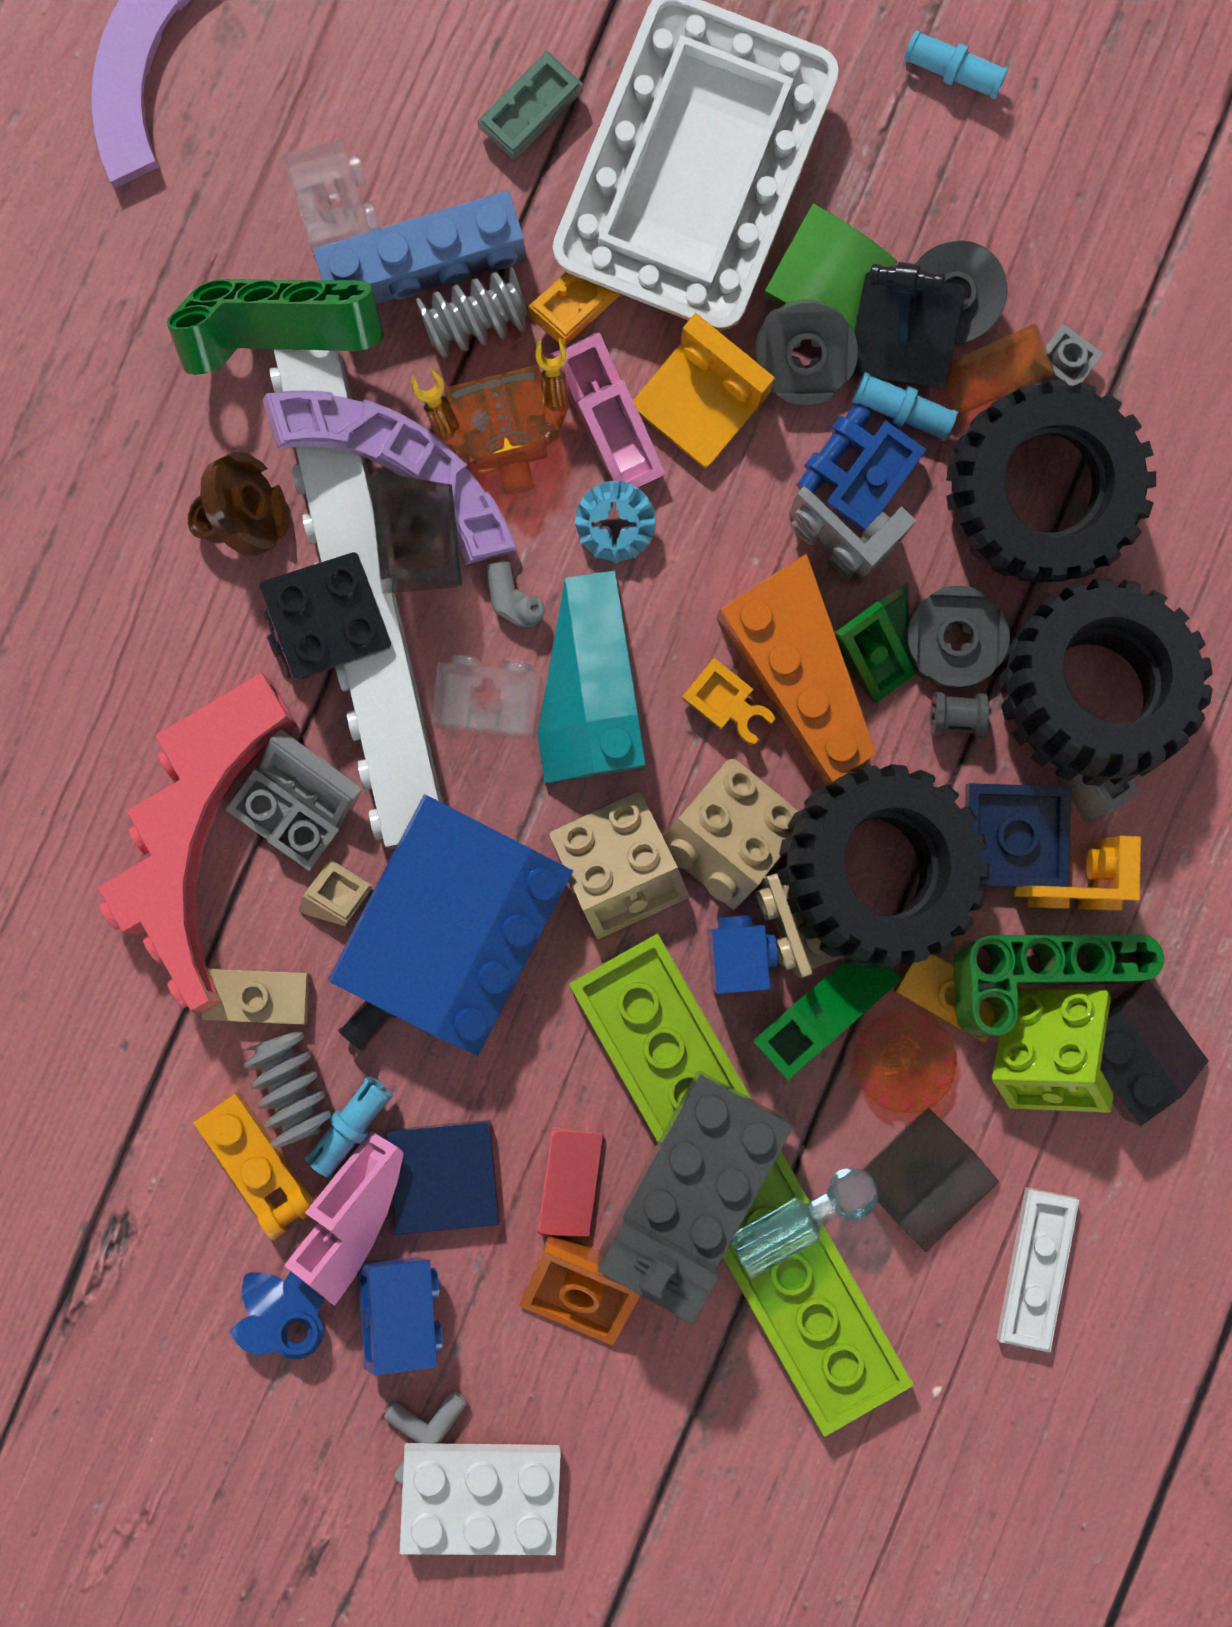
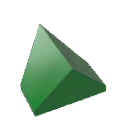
(876, 645)

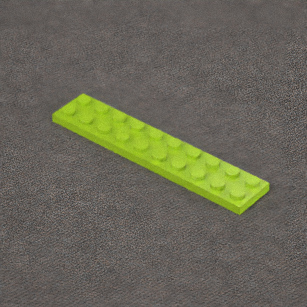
(809, 1300)

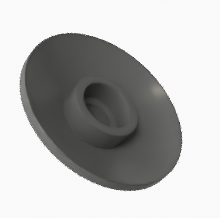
(982, 277)

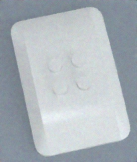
(695, 160)

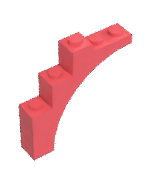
(173, 826)

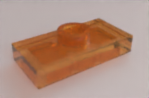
(998, 369)

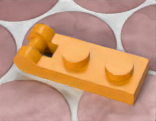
(253, 1164)

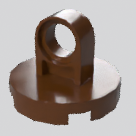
(239, 506)

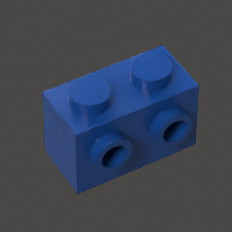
(740, 955)
(399, 1315)

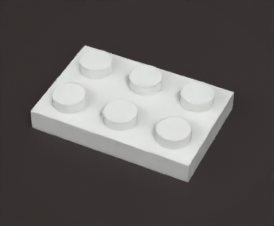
(479, 1499)

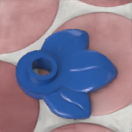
(272, 1309)

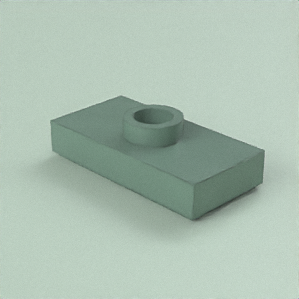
(530, 105)

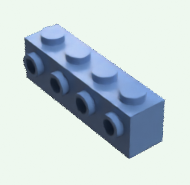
(429, 249)

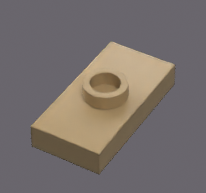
(260, 996)

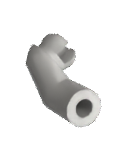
(510, 602)

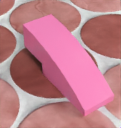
(609, 413)
(348, 1218)

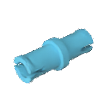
(955, 64)
(904, 406)
(348, 1127)

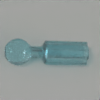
(798, 1224)

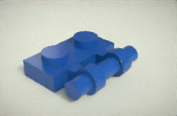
(875, 475)

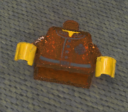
(502, 417)

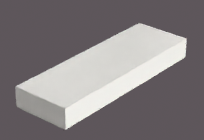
(1037, 1269)

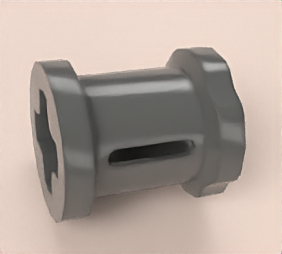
(959, 715)

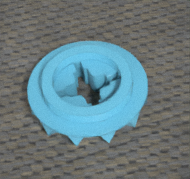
(632, 506)

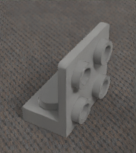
(848, 553)

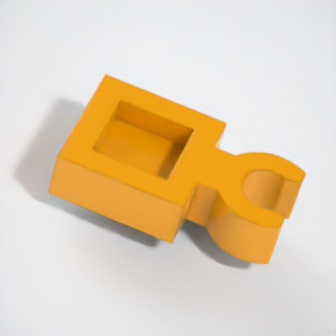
(721, 697)

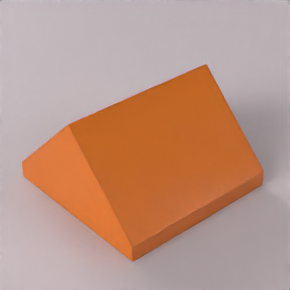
(574, 1293)

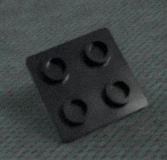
(908, 325)
(323, 617)

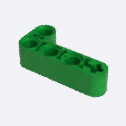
(272, 316)
(1056, 968)

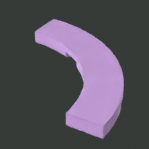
(119, 85)
(399, 445)

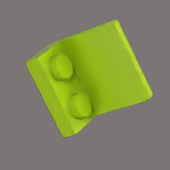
(1055, 1052)

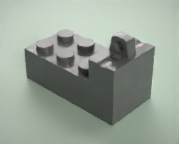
(693, 1196)

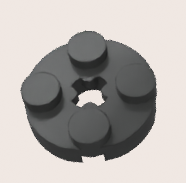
(825, 329)
(977, 616)

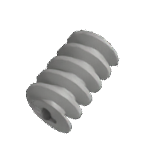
(474, 313)
(287, 1089)

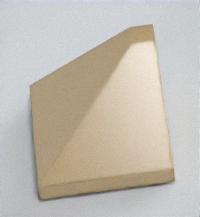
(334, 894)

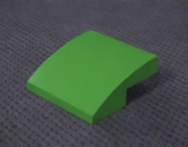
(826, 264)

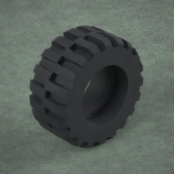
(1115, 467)
(1149, 639)
(945, 853)

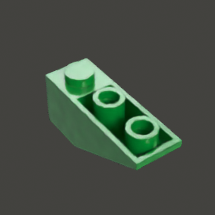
(823, 1015)

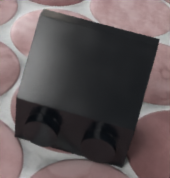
(1147, 1054)

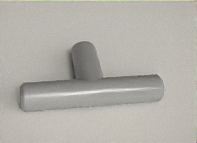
(419, 1429)

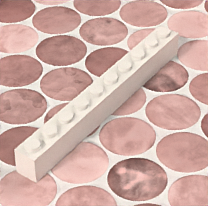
(383, 685)

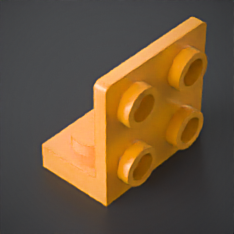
(704, 392)
(1115, 876)

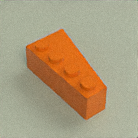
(798, 663)

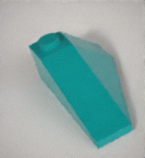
(589, 695)

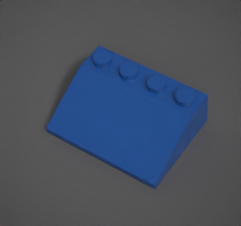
(450, 925)

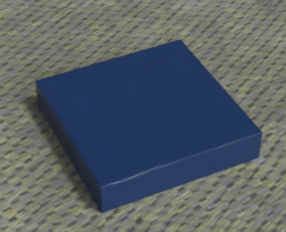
(1023, 833)
(445, 1177)

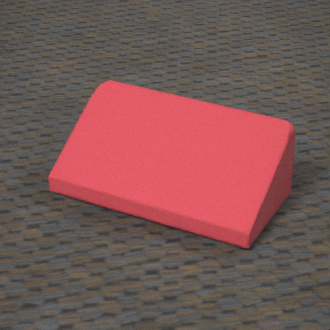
(570, 1182)

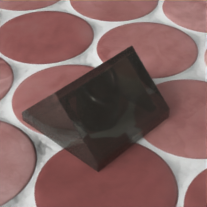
(415, 534)
(929, 1178)

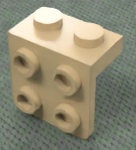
(731, 833)

